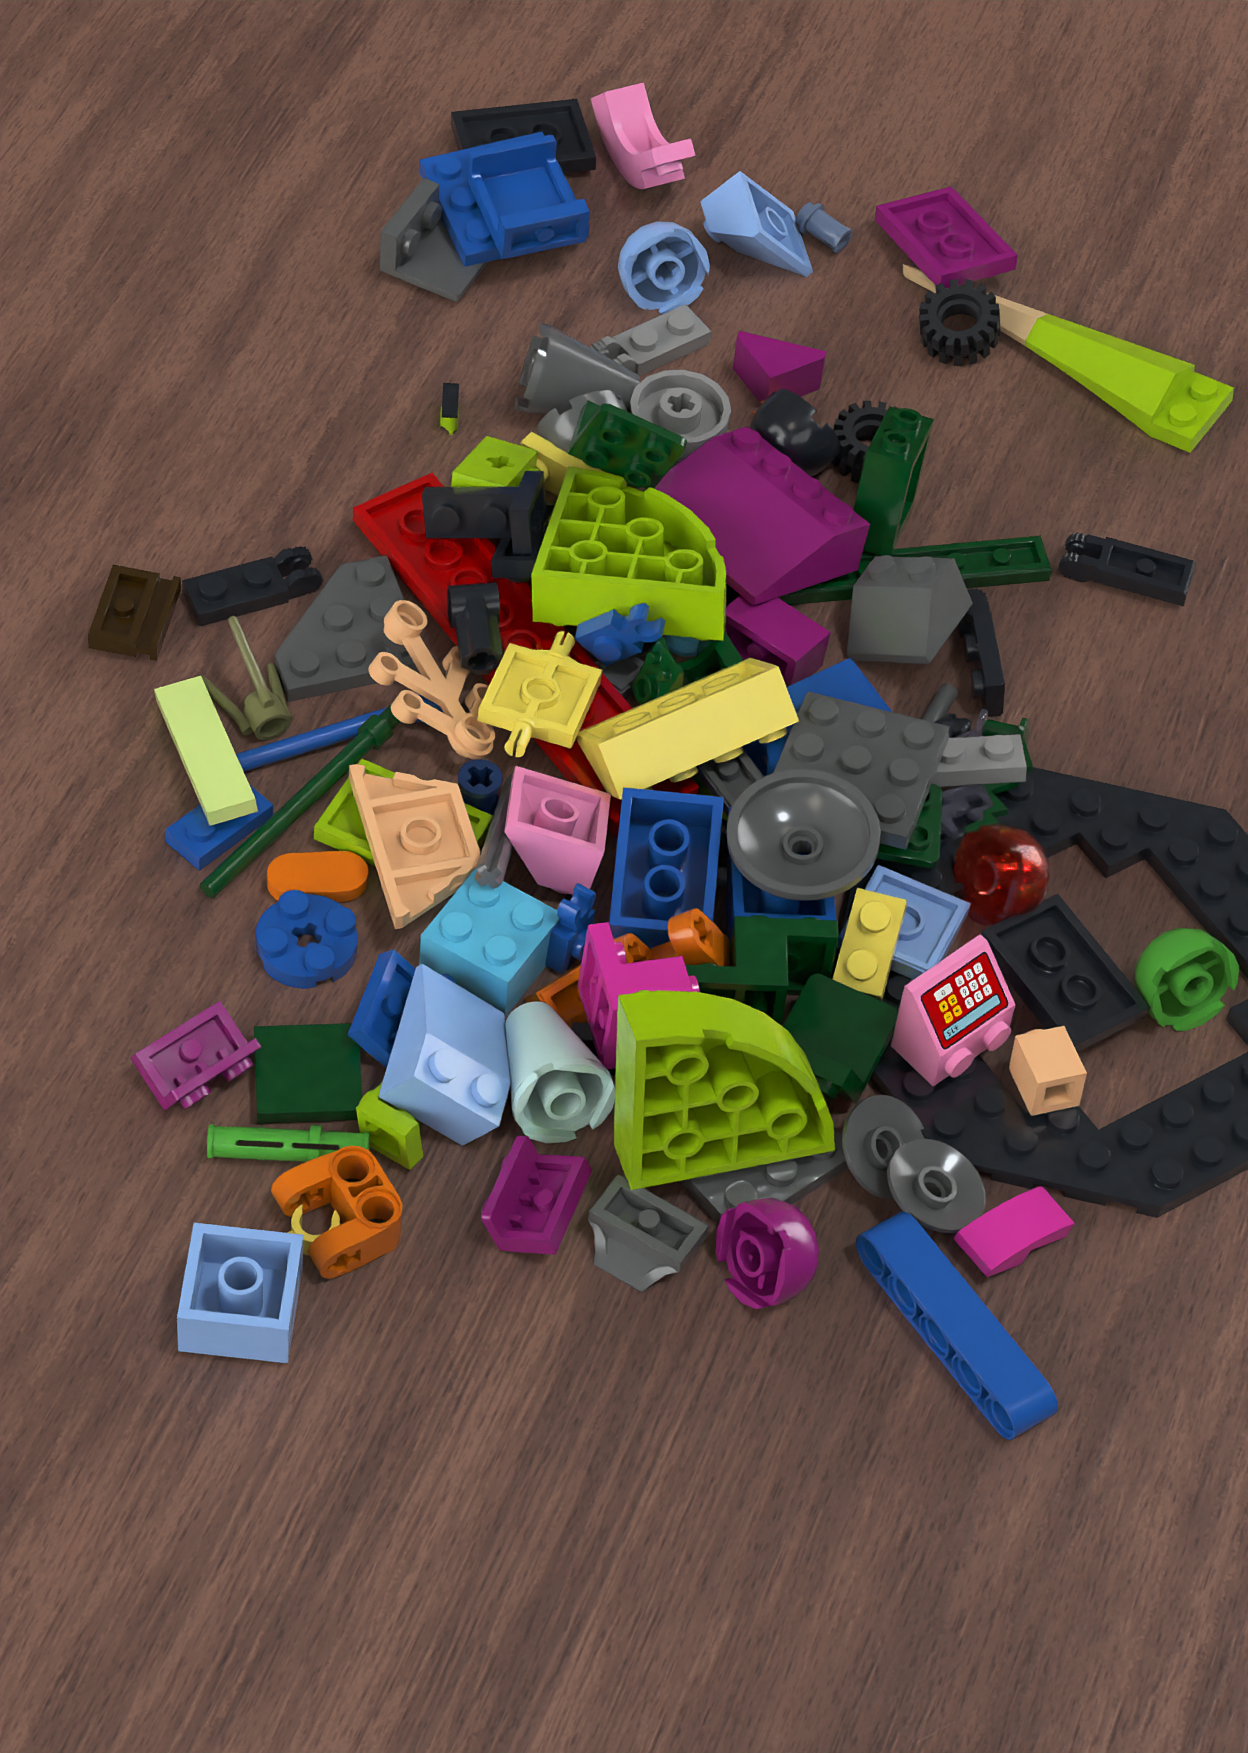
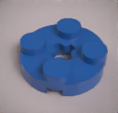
(306, 915)

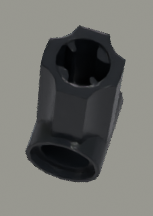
(476, 619)

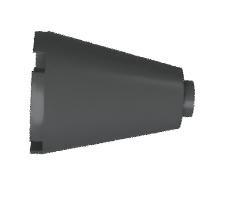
(565, 368)

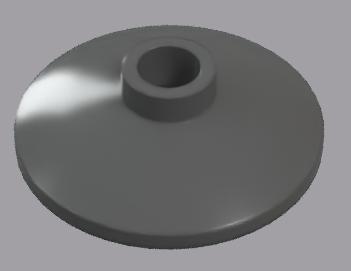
(873, 1135)
(936, 1185)

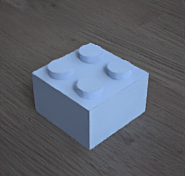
(240, 1293)

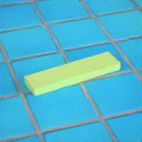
(205, 750)

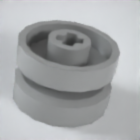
(684, 405)

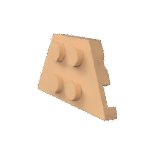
(416, 839)

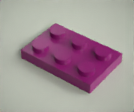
(946, 237)

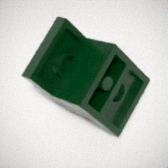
(770, 961)

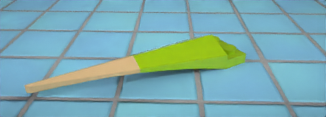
(1143, 385)

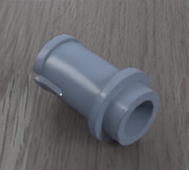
(823, 227)

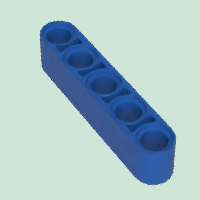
(956, 1325)

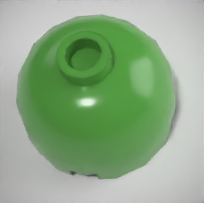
(1185, 977)

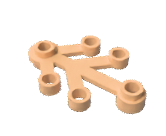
(465, 733)

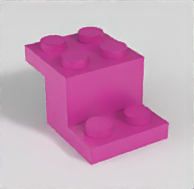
(607, 975)

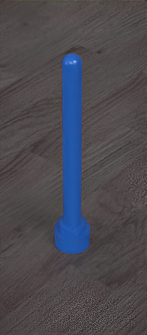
(309, 740)

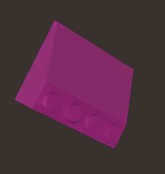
(766, 516)

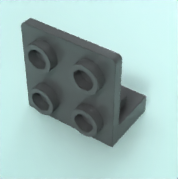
(420, 249)

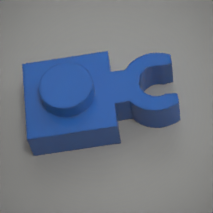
(618, 637)
(569, 934)

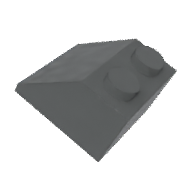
(905, 609)

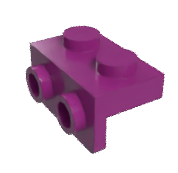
(194, 1055)
(534, 1199)

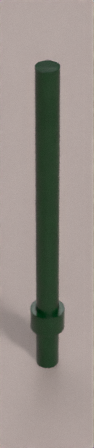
(371, 735)

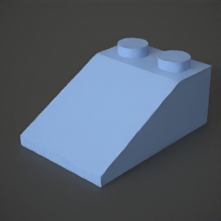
(448, 1059)

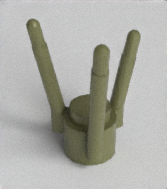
(263, 711)

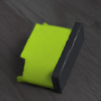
(450, 407)

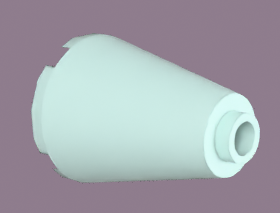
(553, 1076)

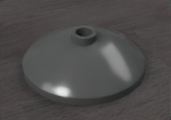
(803, 814)

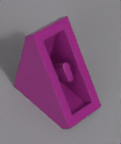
(775, 364)

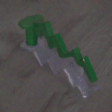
(957, 799)

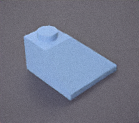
(755, 224)

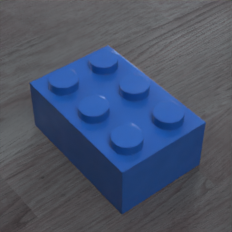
(664, 861)

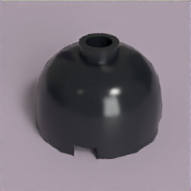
(788, 426)

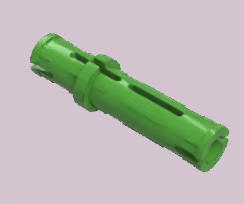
(224, 1140)

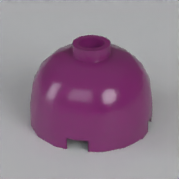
(767, 1251)

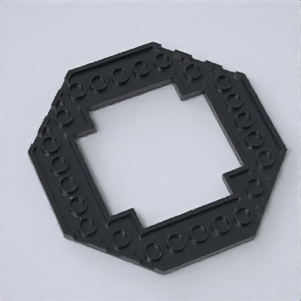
(1173, 1143)

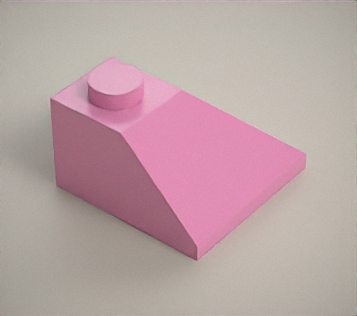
(557, 828)

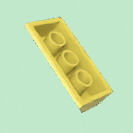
(690, 727)

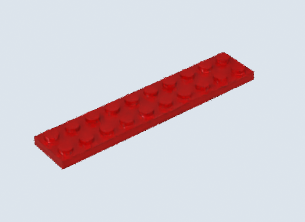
(429, 565)

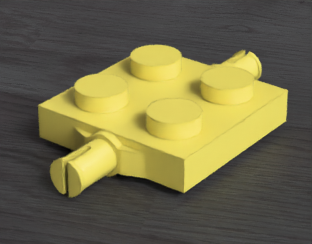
(540, 695)

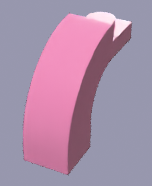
(635, 140)

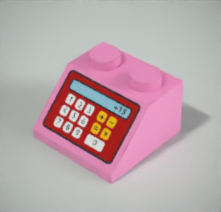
(954, 1013)

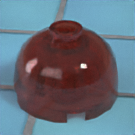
(1001, 873)

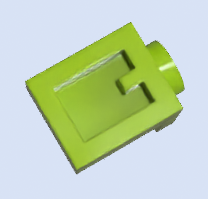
(391, 1129)

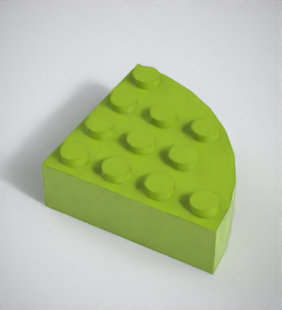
(625, 549)
(709, 1089)

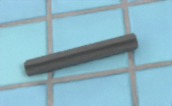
(497, 846)

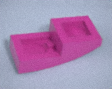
(1012, 1230)

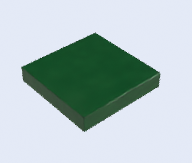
(307, 1073)

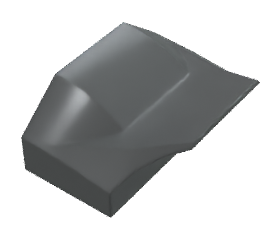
(642, 1235)

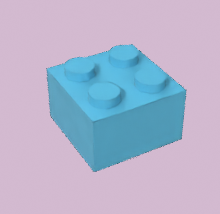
(490, 941)

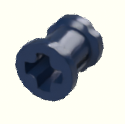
(479, 784)

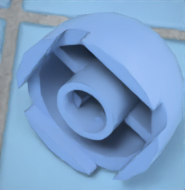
(663, 266)

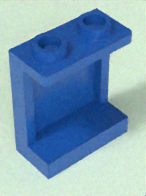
(526, 197)

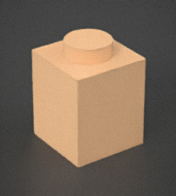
(1047, 1070)

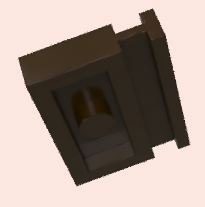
(134, 612)

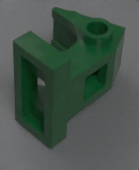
(663, 675)

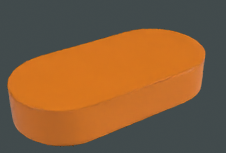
(328, 874)

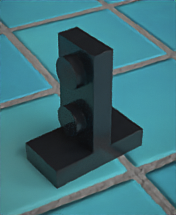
(488, 512)

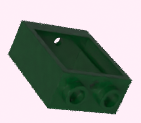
(892, 477)

